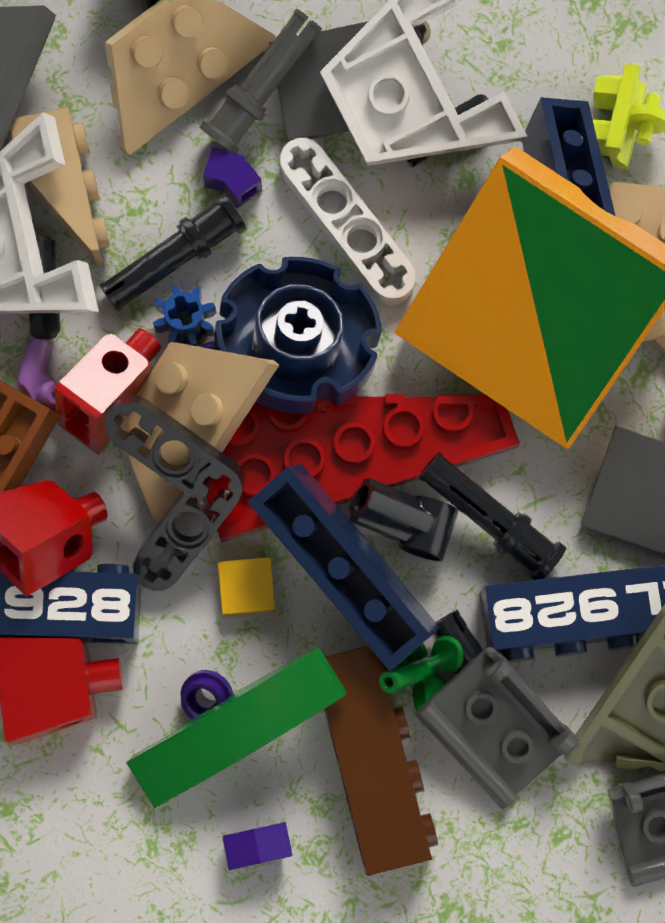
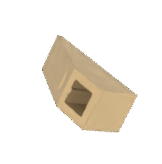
(70, 189)

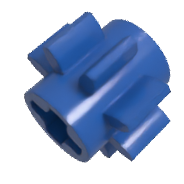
(184, 302)

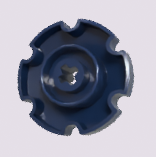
(307, 326)

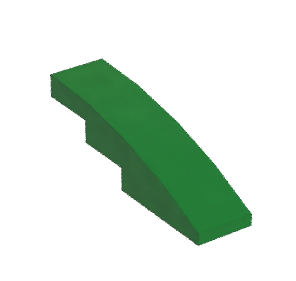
(236, 727)

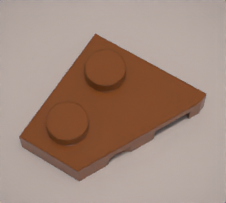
(23, 432)

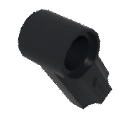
(416, 522)

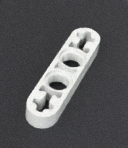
(352, 218)

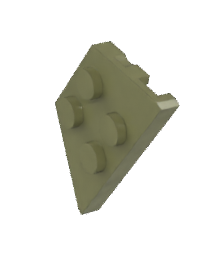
(630, 715)

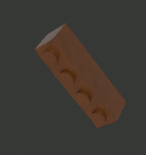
(374, 767)

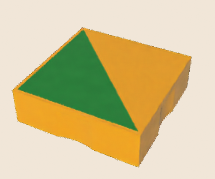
(539, 297)

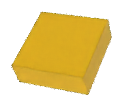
(246, 586)

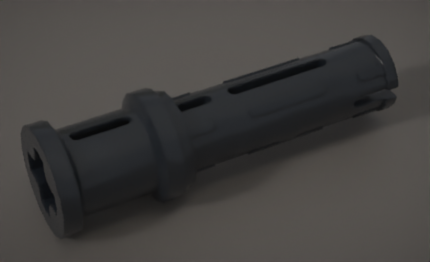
(192, 239)
(510, 532)

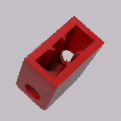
(99, 380)
(45, 533)
(50, 685)

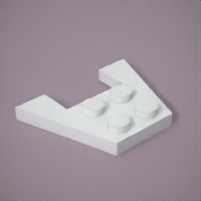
(396, 98)
(22, 279)

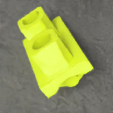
(626, 97)

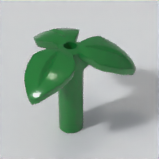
(423, 670)

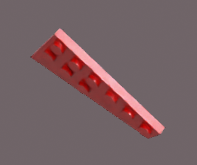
(358, 441)

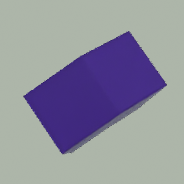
(231, 175)
(257, 846)

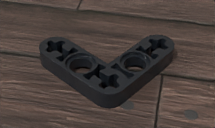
(189, 478)

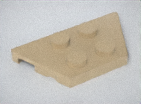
(174, 60)
(206, 394)

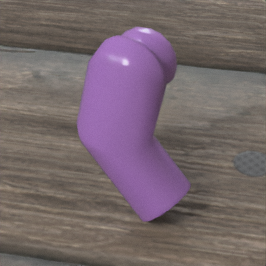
(33, 373)

